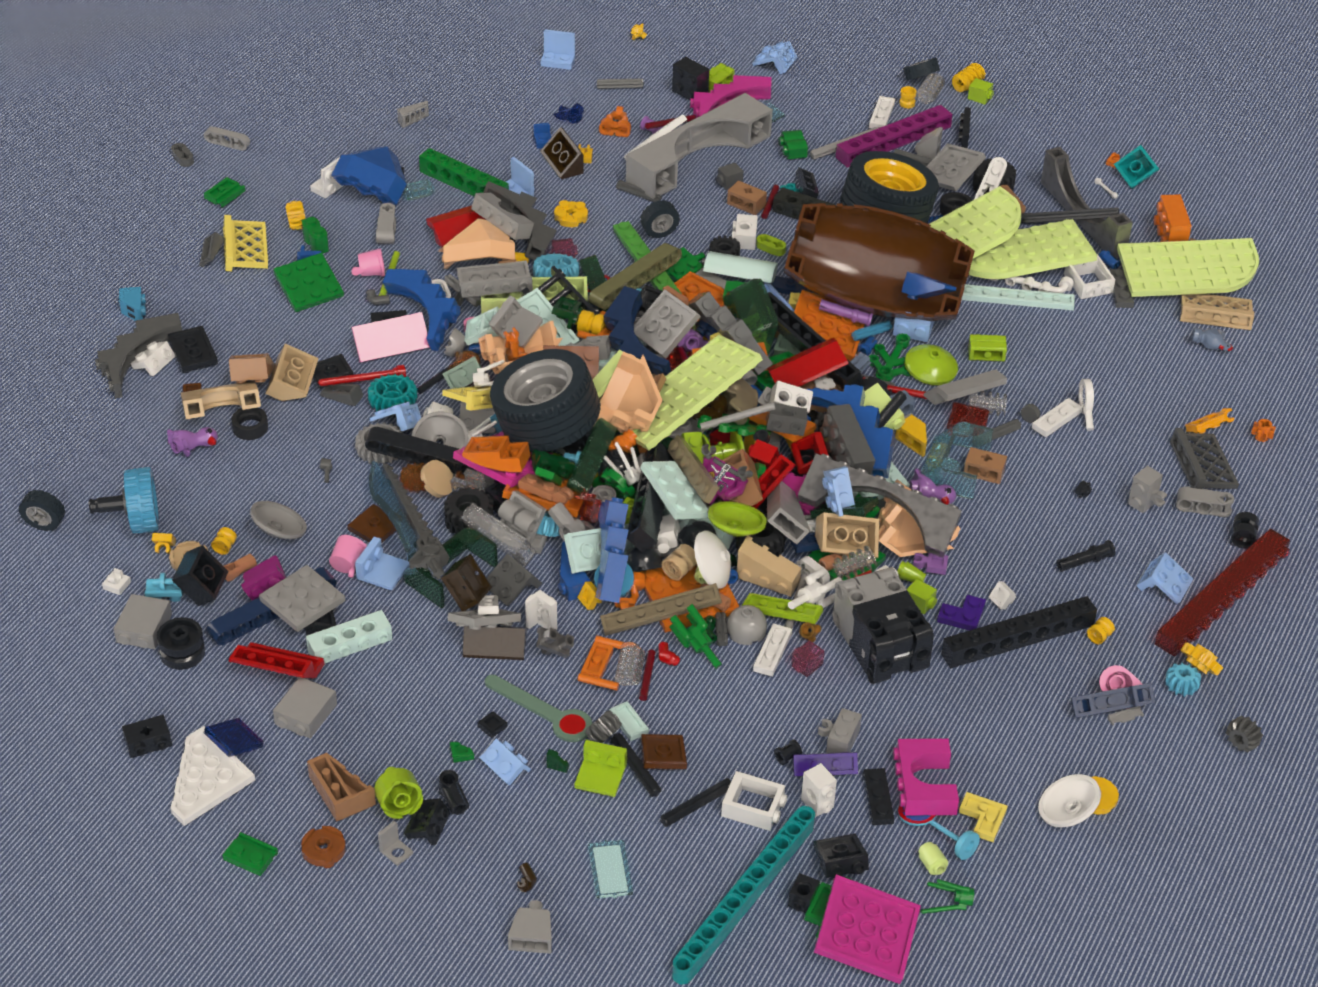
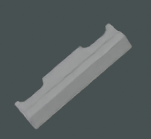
(1125, 715)

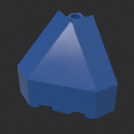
(372, 173)

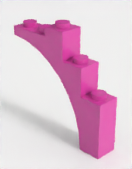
(755, 86)

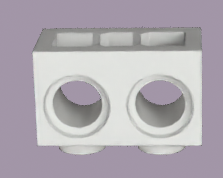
(791, 395)

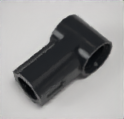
(452, 792)

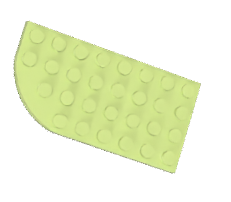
(983, 221)
(1035, 251)
(1188, 266)
(697, 384)

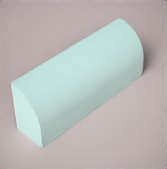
(740, 266)

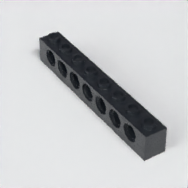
(1018, 632)

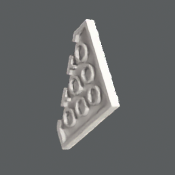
(206, 778)

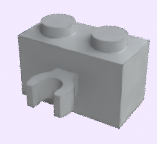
(1146, 489)
(842, 733)

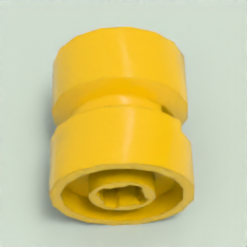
(590, 322)

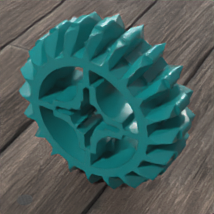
(391, 391)

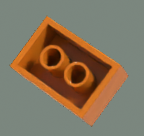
(1172, 219)

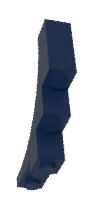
(621, 320)

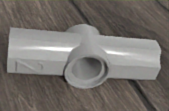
(565, 520)

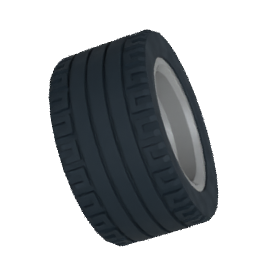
(545, 399)

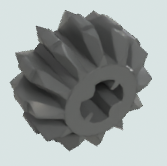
(603, 727)
(1244, 734)

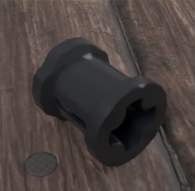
(786, 752)

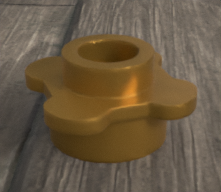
(804, 631)

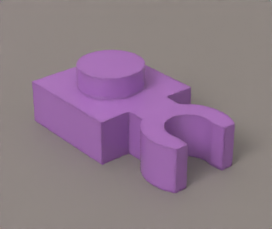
(932, 563)

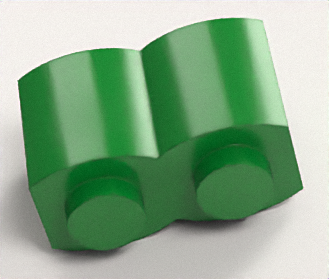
(793, 144)
(315, 235)

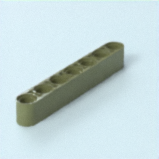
(635, 274)

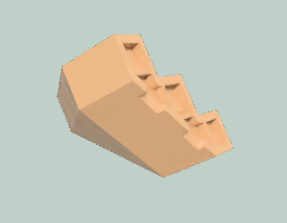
(478, 242)
(494, 348)
(630, 396)
(900, 531)

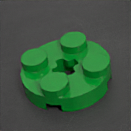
(618, 482)

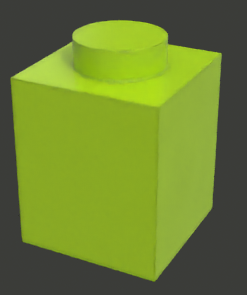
(980, 91)
(923, 595)

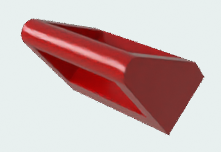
(813, 441)

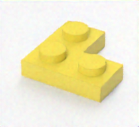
(988, 812)

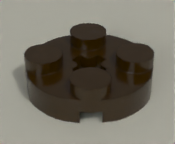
(718, 407)

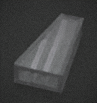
(505, 537)

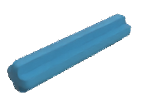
(871, 330)

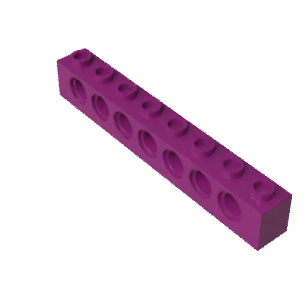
(895, 134)

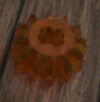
(411, 477)

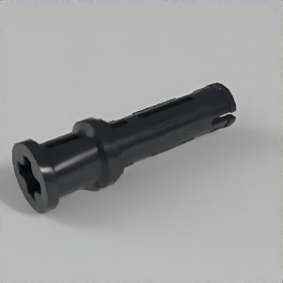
(1094, 554)

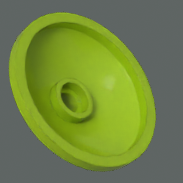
(931, 364)
(736, 518)

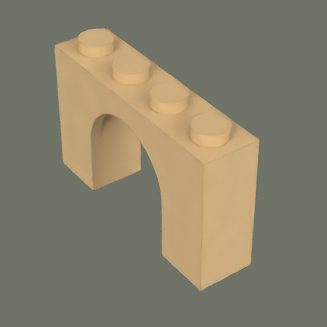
(198, 401)

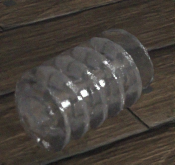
(930, 88)
(989, 402)
(854, 562)
(629, 664)

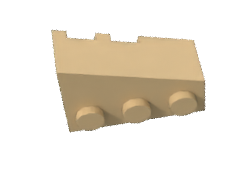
(765, 569)

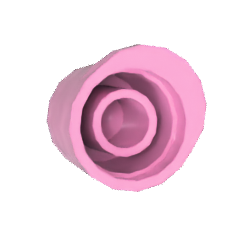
(370, 264)
(346, 553)

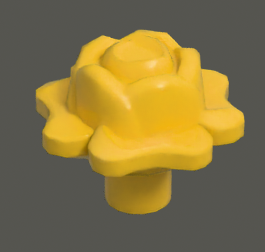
(637, 31)

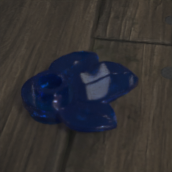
(572, 114)

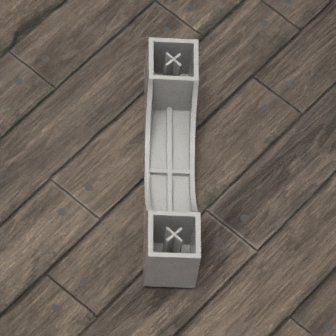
(736, 123)

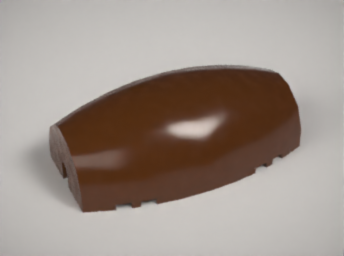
(864, 255)

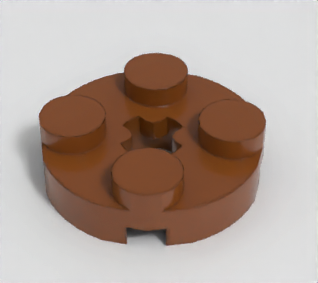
(327, 856)

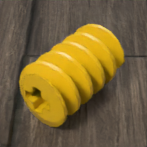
(965, 77)

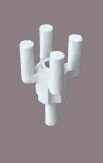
(815, 591)

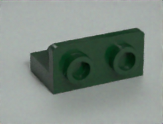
(568, 309)
(553, 463)

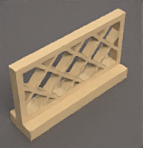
(1223, 316)

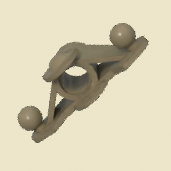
(740, 397)

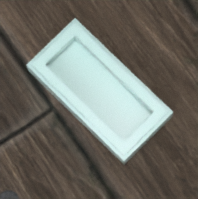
(631, 722)

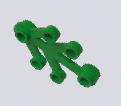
(886, 372)
(744, 430)

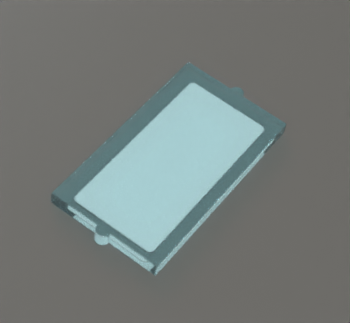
(610, 869)

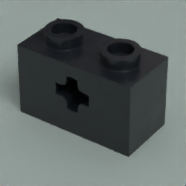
(147, 736)

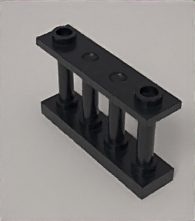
(558, 275)

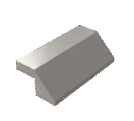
(965, 386)

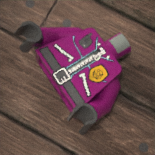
(730, 480)

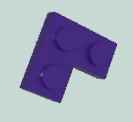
(965, 617)

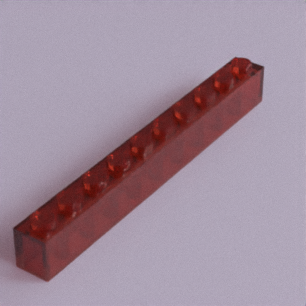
(1222, 592)

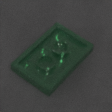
(861, 508)

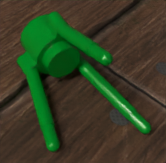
(962, 895)

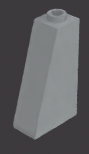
(786, 513)

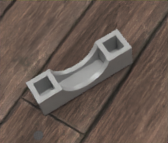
(513, 225)

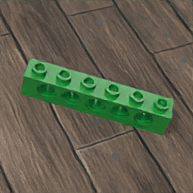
(456, 173)

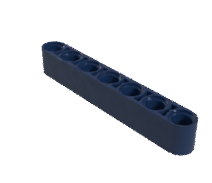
(248, 617)

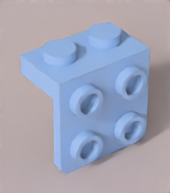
(914, 328)

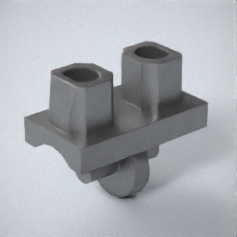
(552, 642)

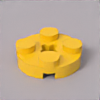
(577, 209)

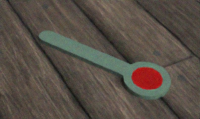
(567, 724)

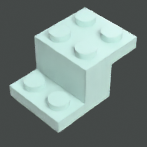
(479, 327)

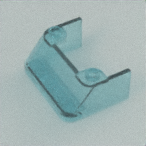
(946, 470)

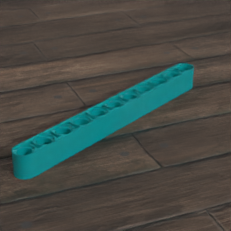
(743, 895)

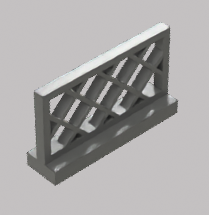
(1190, 462)

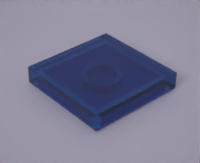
(233, 737)

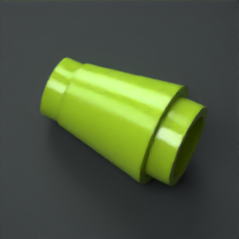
(909, 572)

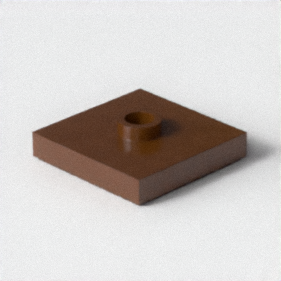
(371, 524)
(663, 751)

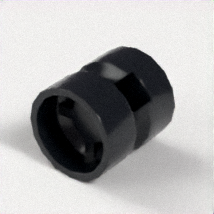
(1245, 529)

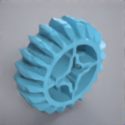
(567, 264)

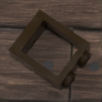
(463, 574)

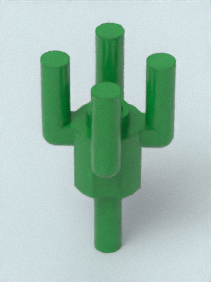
(695, 635)

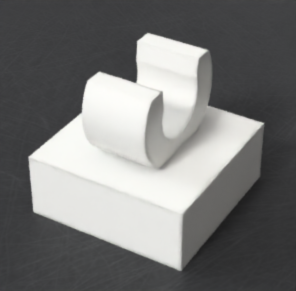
(116, 582)
(1002, 595)

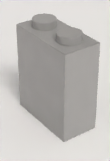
(141, 621)
(305, 707)

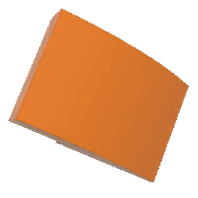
(497, 453)

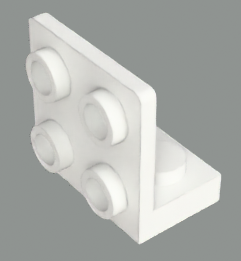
(326, 184)

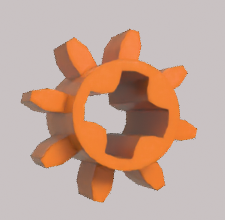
(1263, 430)

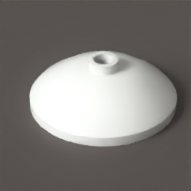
(712, 559)
(1069, 800)

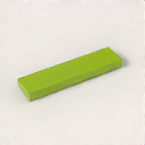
(779, 608)

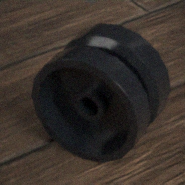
(180, 643)

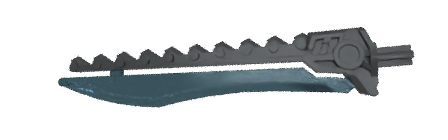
(429, 550)

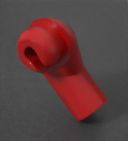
(667, 656)

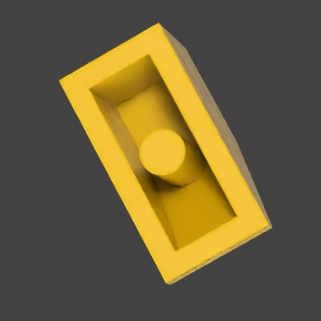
(913, 434)

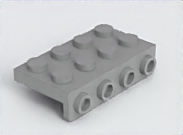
(494, 279)

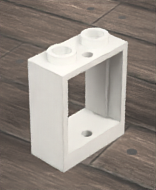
(1091, 289)
(748, 814)

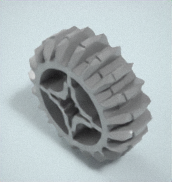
(370, 456)

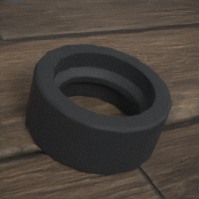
(953, 201)
(249, 432)

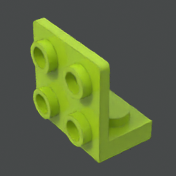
(601, 768)

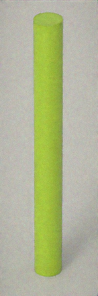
(392, 265)

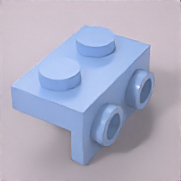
(504, 761)

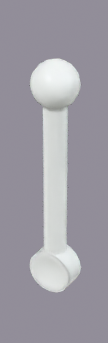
(1114, 195)

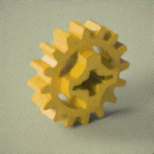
(1201, 659)

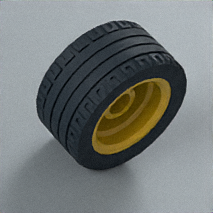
(891, 184)

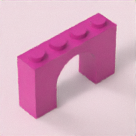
(917, 796)

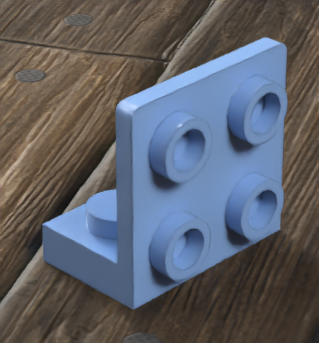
(558, 49)
(781, 54)
(521, 178)
(406, 415)
(838, 489)
(379, 568)
(1167, 576)

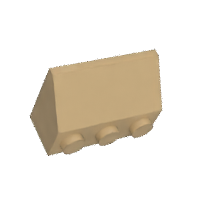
(291, 374)
(846, 533)

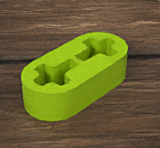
(771, 245)

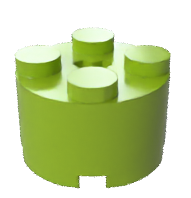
(398, 792)

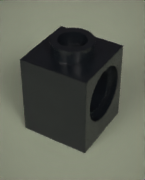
(803, 892)

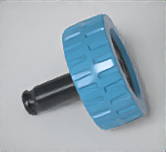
(138, 501)

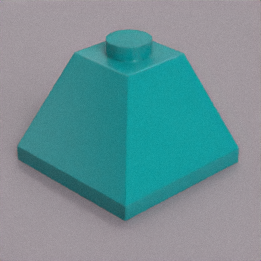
(1136, 166)

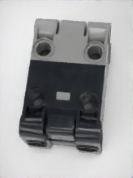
(882, 625)

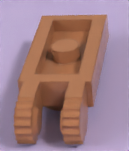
(545, 489)

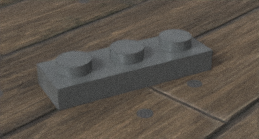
(1121, 290)

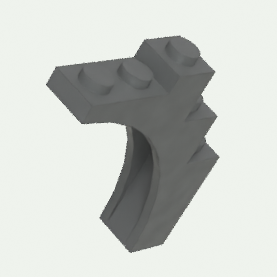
(523, 205)
(725, 323)
(116, 361)

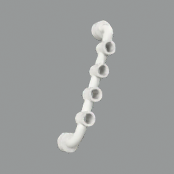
(1065, 284)

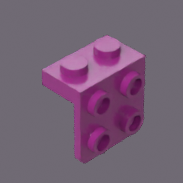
(262, 577)

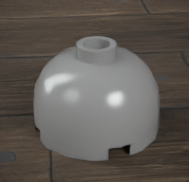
(746, 625)

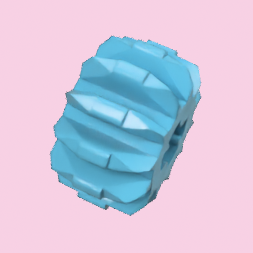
(548, 527)
(1183, 679)

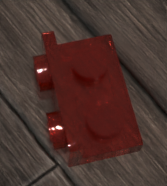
(968, 414)
(591, 507)

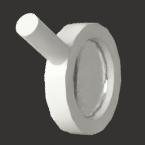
(1086, 400)

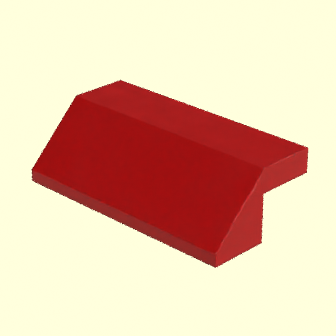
(451, 224)
(809, 364)
(773, 476)
(277, 660)

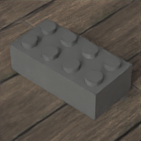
(845, 438)

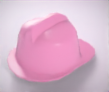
(1117, 677)

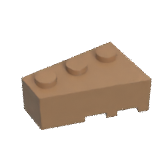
(339, 788)

